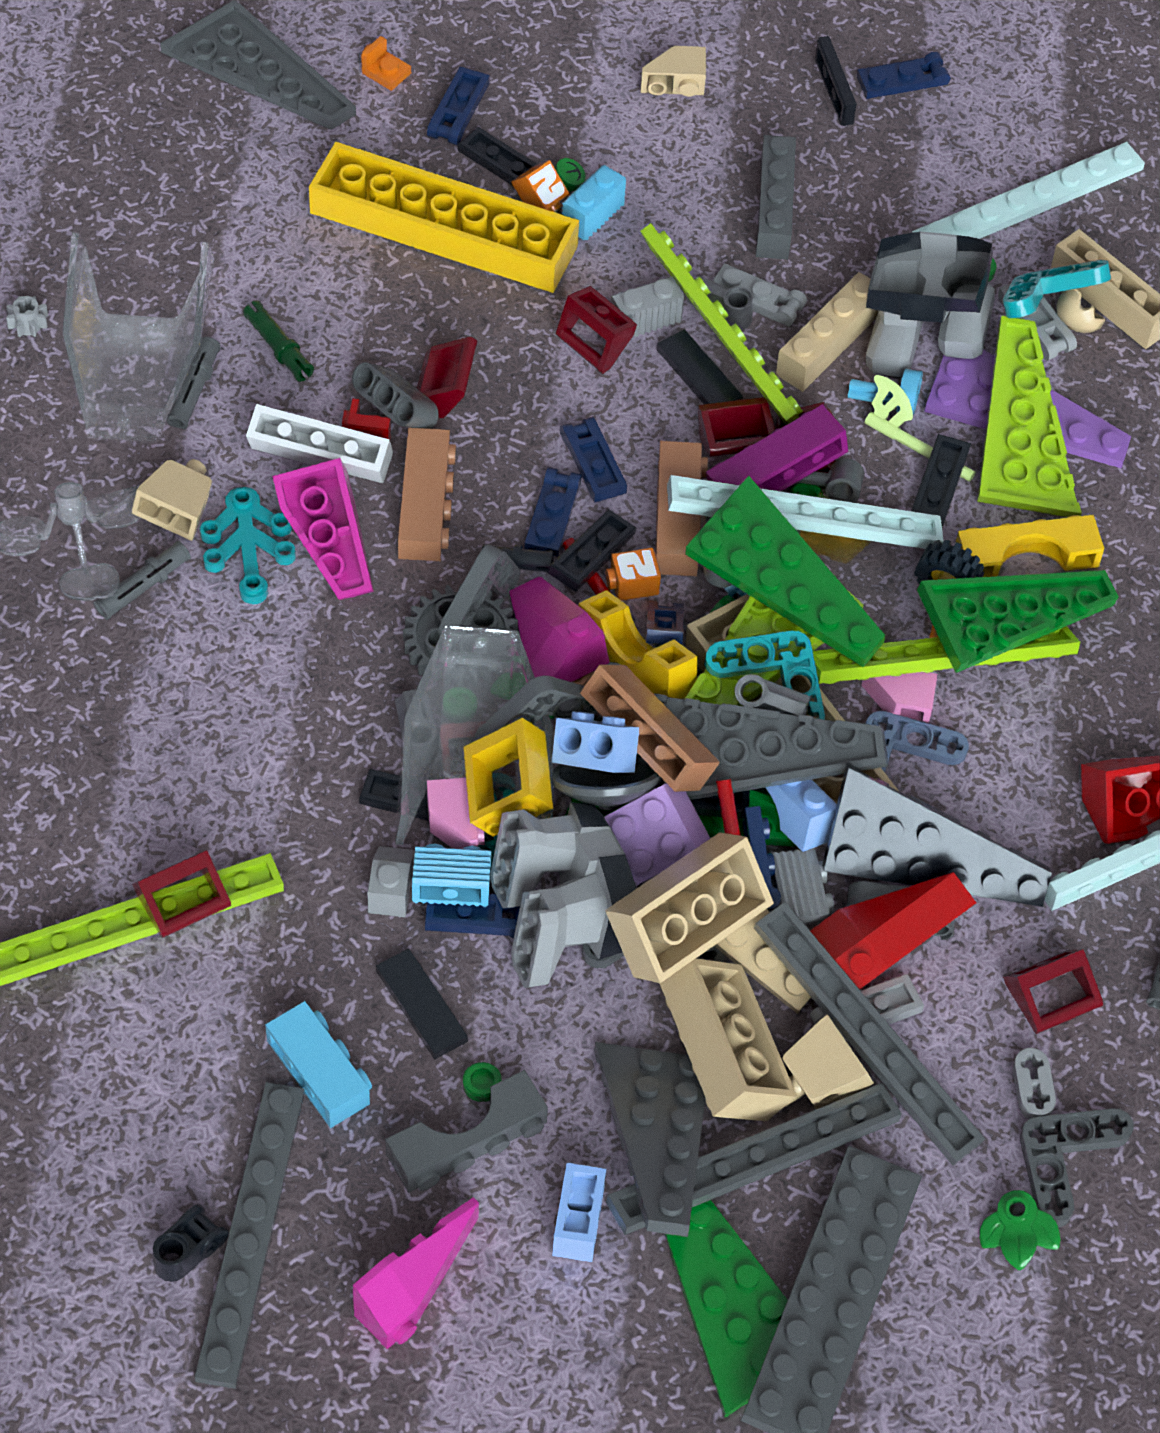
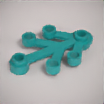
(247, 537)

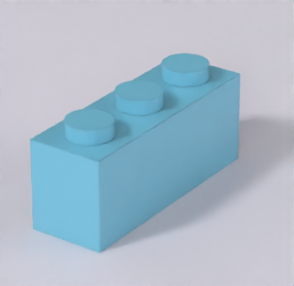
(319, 1063)

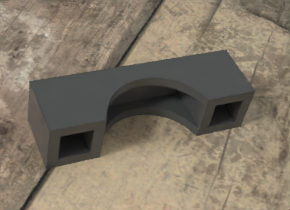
(776, 197)
(426, 1155)

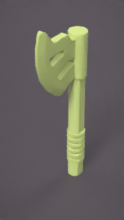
(892, 427)

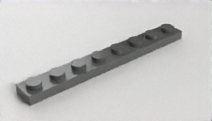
(869, 1034)
(774, 1150)
(249, 1236)

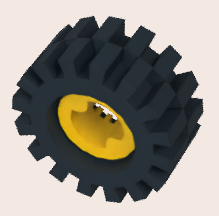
(947, 562)

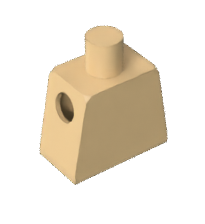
(174, 497)
(825, 1066)

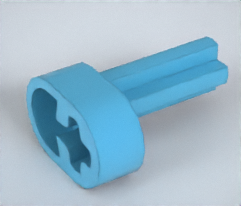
(867, 391)

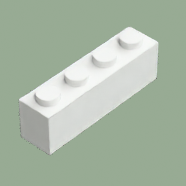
(319, 442)

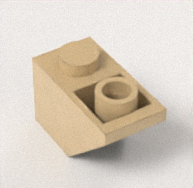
(676, 72)

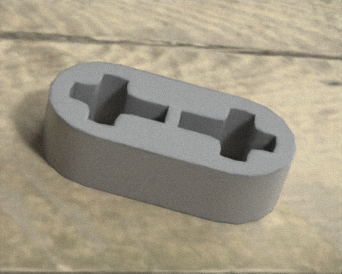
(1042, 1083)

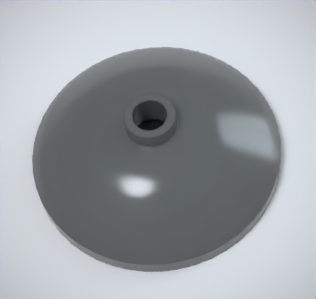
(605, 788)

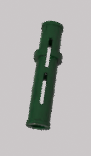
(285, 349)

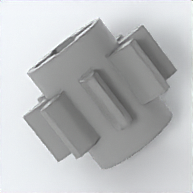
(26, 316)

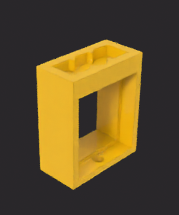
(482, 757)

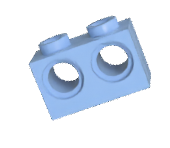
(595, 748)
(579, 1212)

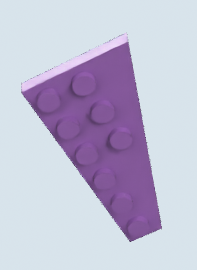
(963, 395)

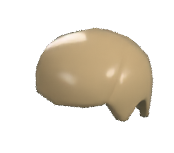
(1075, 316)

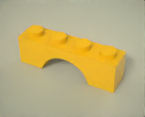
(1069, 541)
(663, 670)

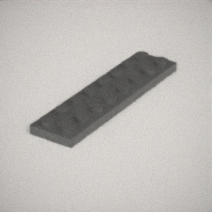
(832, 1296)

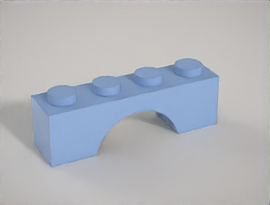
(804, 812)

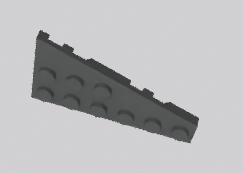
(251, 57)

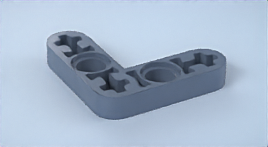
(899, 727)

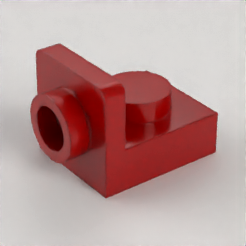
(367, 424)

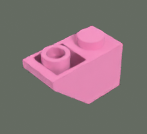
(904, 695)
(450, 813)

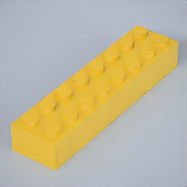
(444, 216)

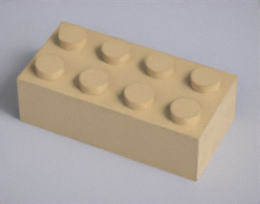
(689, 907)
(728, 1040)

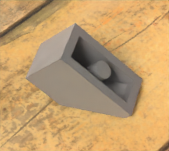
(390, 881)

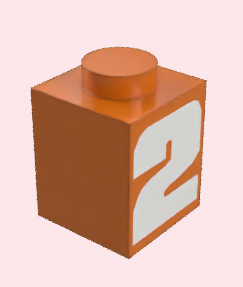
(541, 187)
(634, 574)

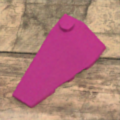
(326, 520)
(557, 632)
(400, 1288)

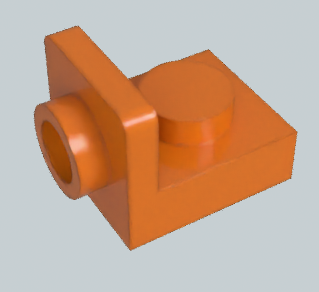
(382, 65)

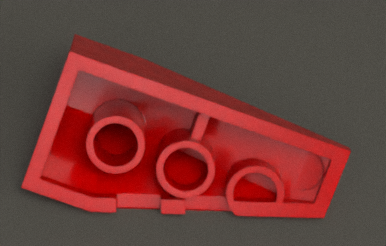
(1122, 796)
(884, 929)

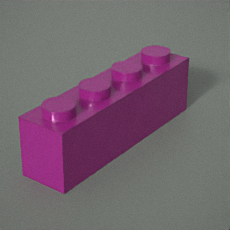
(786, 453)

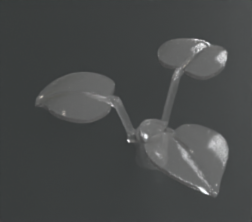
(112, 511)

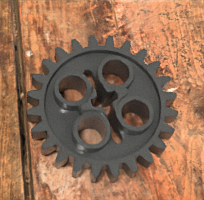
(423, 625)

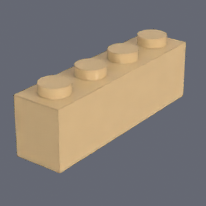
(1123, 298)
(826, 334)

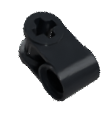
(192, 1238)

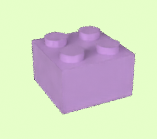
(657, 831)

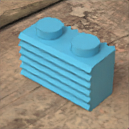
(596, 200)
(451, 875)

